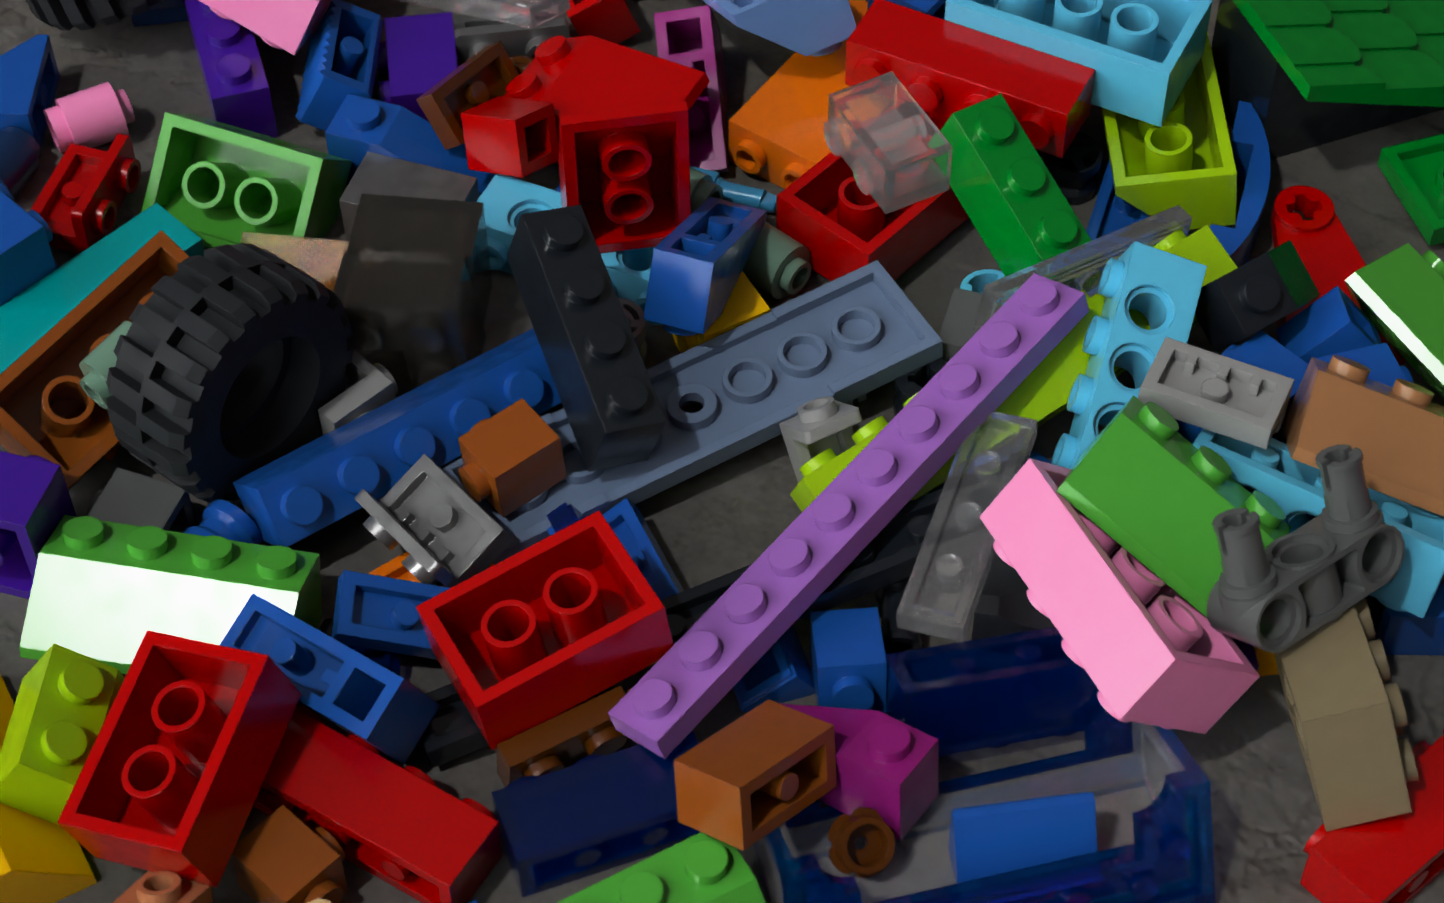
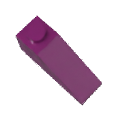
(695, 40)
(880, 765)

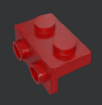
(87, 192)

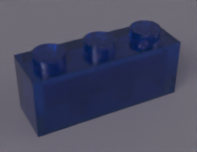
(991, 691)
(590, 816)

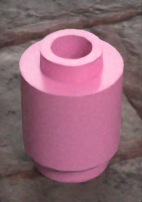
(89, 117)

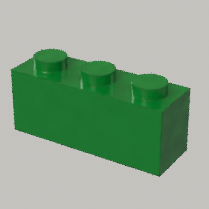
(1008, 188)

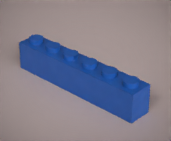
(377, 449)

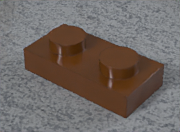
(469, 85)
(562, 740)

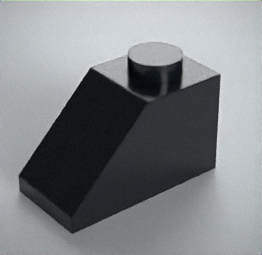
(1254, 296)

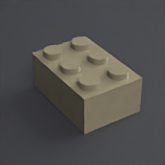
(1348, 721)

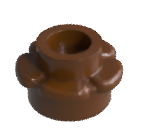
(878, 847)

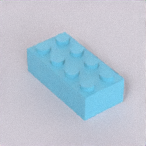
(1136, 46)

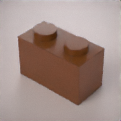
(755, 774)

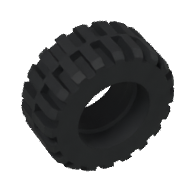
(227, 368)

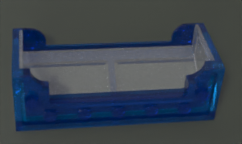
(1148, 827)

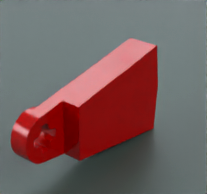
(1319, 242)

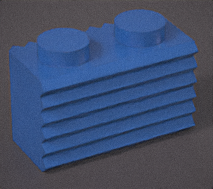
(339, 62)

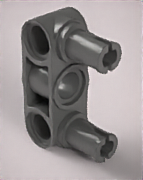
(1306, 575)

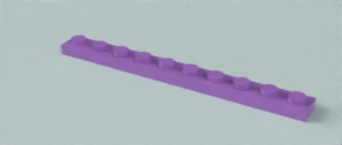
(845, 517)

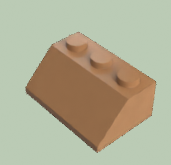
(1390, 425)

